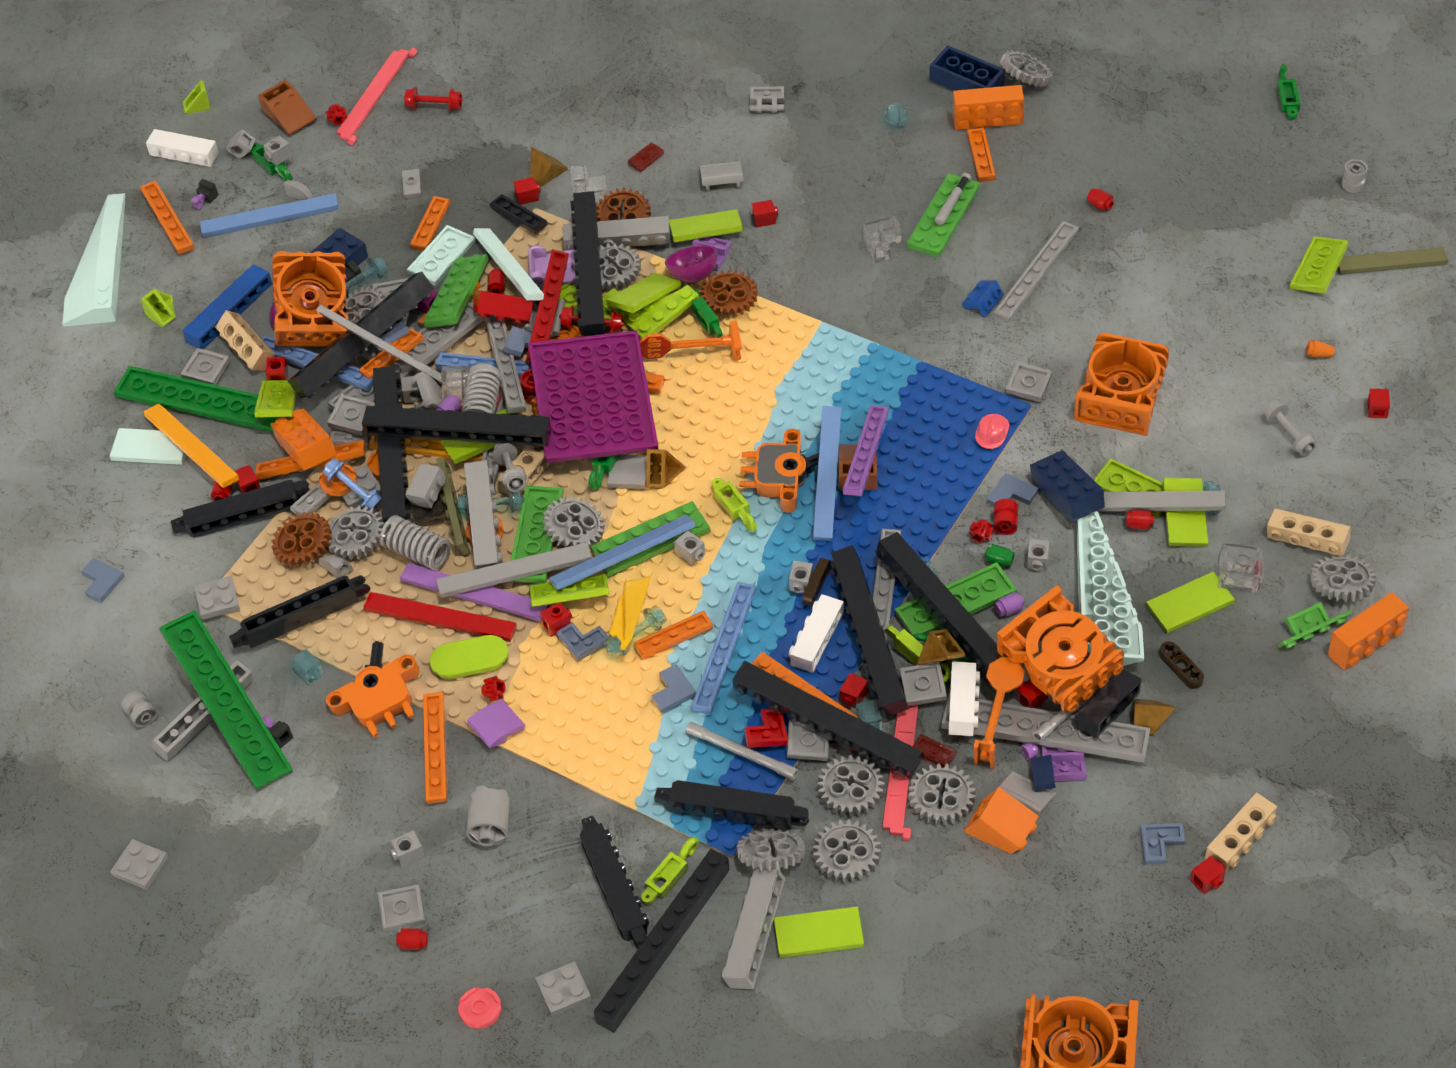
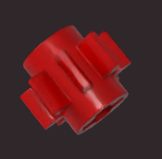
(336, 114)
(981, 531)
(493, 688)

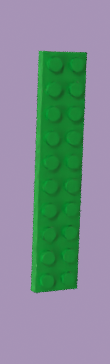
(192, 397)
(226, 700)

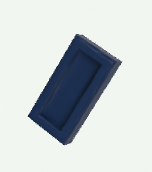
(1043, 773)

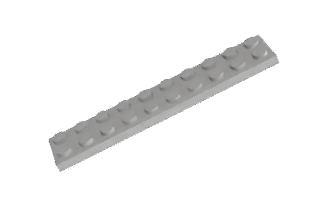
(435, 341)
(1019, 723)

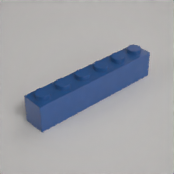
(234, 299)

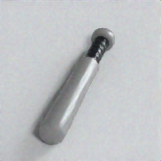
(952, 199)

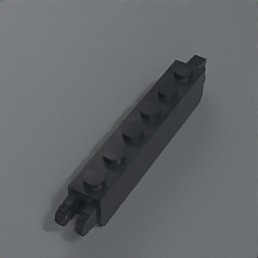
(240, 508)
(299, 611)
(732, 804)
(612, 882)

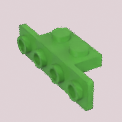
(1308, 621)

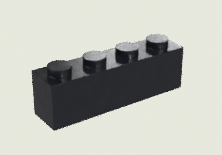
(1108, 703)

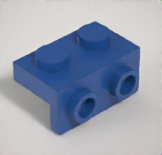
(984, 296)

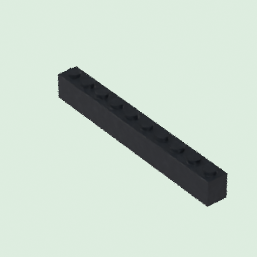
(588, 265)
(348, 345)
(457, 425)
(390, 448)
(938, 601)
(869, 630)
(827, 719)
(661, 941)

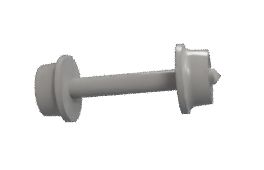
(1303, 443)
(514, 478)

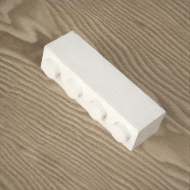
(182, 147)
(816, 633)
(963, 699)

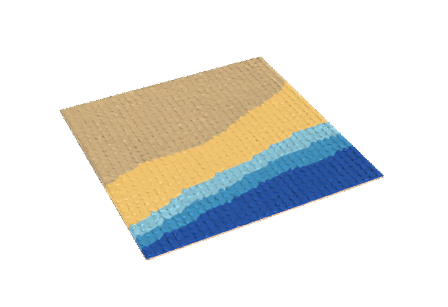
(598, 714)

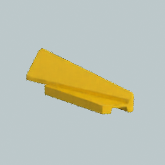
(628, 610)

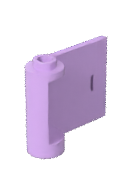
(538, 265)

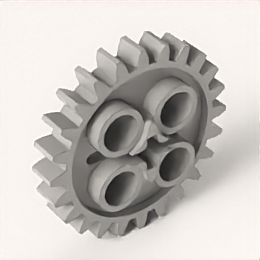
(1026, 68)
(618, 266)
(362, 302)
(573, 522)
(355, 532)
(1343, 578)
(850, 786)
(923, 791)
(784, 849)
(846, 851)

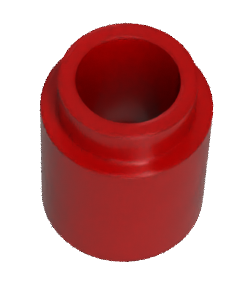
(1100, 199)
(496, 281)
(220, 493)
(1139, 519)
(412, 938)

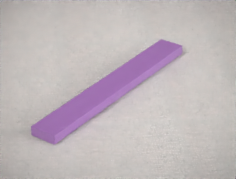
(865, 451)
(485, 596)

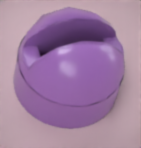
(1029, 750)

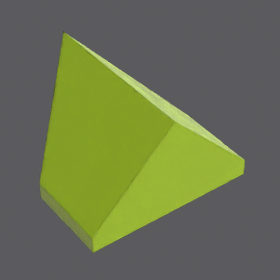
(197, 99)
(158, 307)

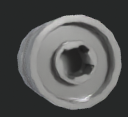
(1354, 175)
(139, 709)

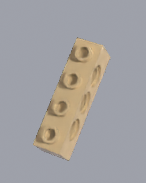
(244, 340)
(530, 460)
(1308, 532)
(1256, 808)

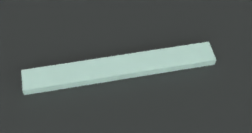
(508, 264)

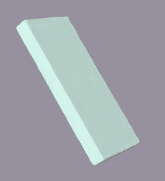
(441, 254)
(145, 447)

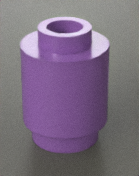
(450, 403)
(1009, 604)

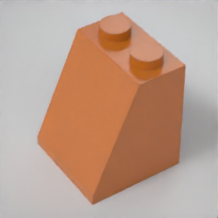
(1002, 822)

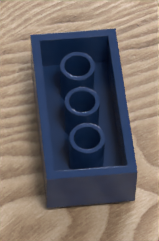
(964, 72)
(346, 244)
(1067, 486)

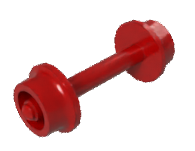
(412, 98)
(568, 316)

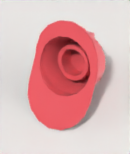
(992, 431)

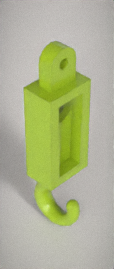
(735, 505)
(910, 647)
(671, 870)

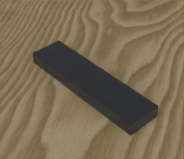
(518, 214)

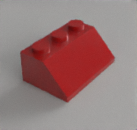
(502, 306)

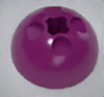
(692, 263)

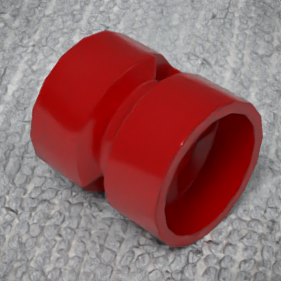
(527, 386)
(1005, 516)

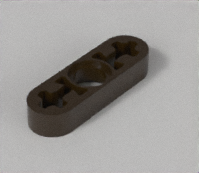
(816, 582)
(1182, 673)

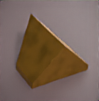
(544, 167)
(661, 468)
(940, 647)
(1151, 714)

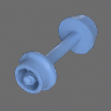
(333, 470)

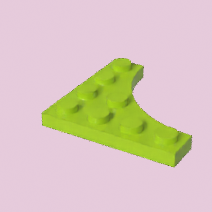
(657, 314)

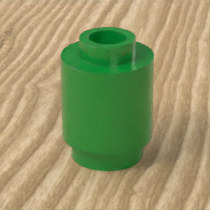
(999, 554)

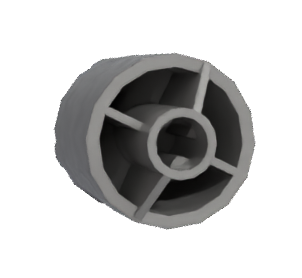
(488, 816)

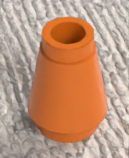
(1319, 349)

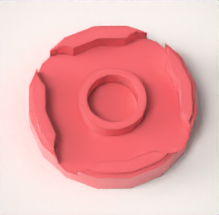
(479, 1008)

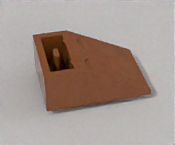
(286, 107)
(846, 455)

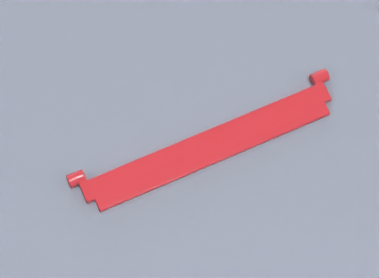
(373, 94)
(897, 786)

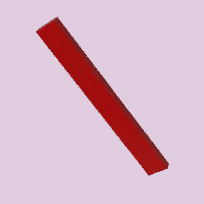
(551, 291)
(439, 616)

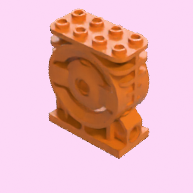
(296, 317)
(1115, 385)
(1060, 627)
(1106, 1023)

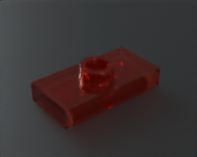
(645, 157)
(935, 751)

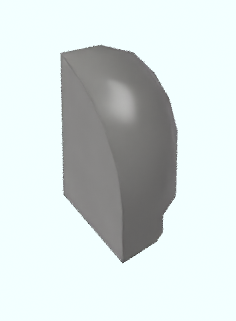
(297, 190)
(335, 565)

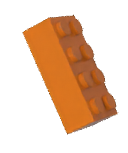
(988, 107)
(303, 439)
(1368, 631)

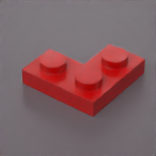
(770, 734)

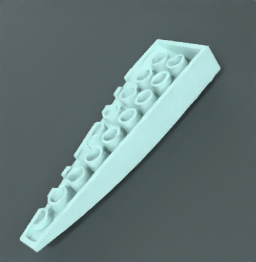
(95, 285)
(1104, 592)

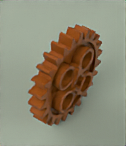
(607, 212)
(729, 293)
(301, 539)

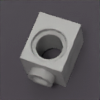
(240, 144)
(277, 150)
(410, 393)
(689, 547)
(1038, 555)
(800, 576)
(403, 842)

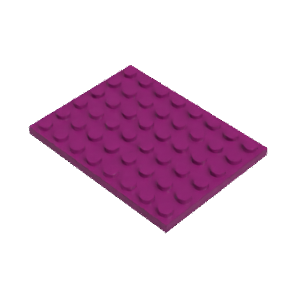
(593, 396)

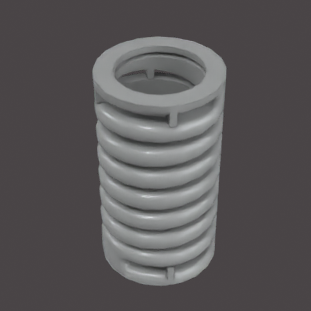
(482, 389)
(415, 542)

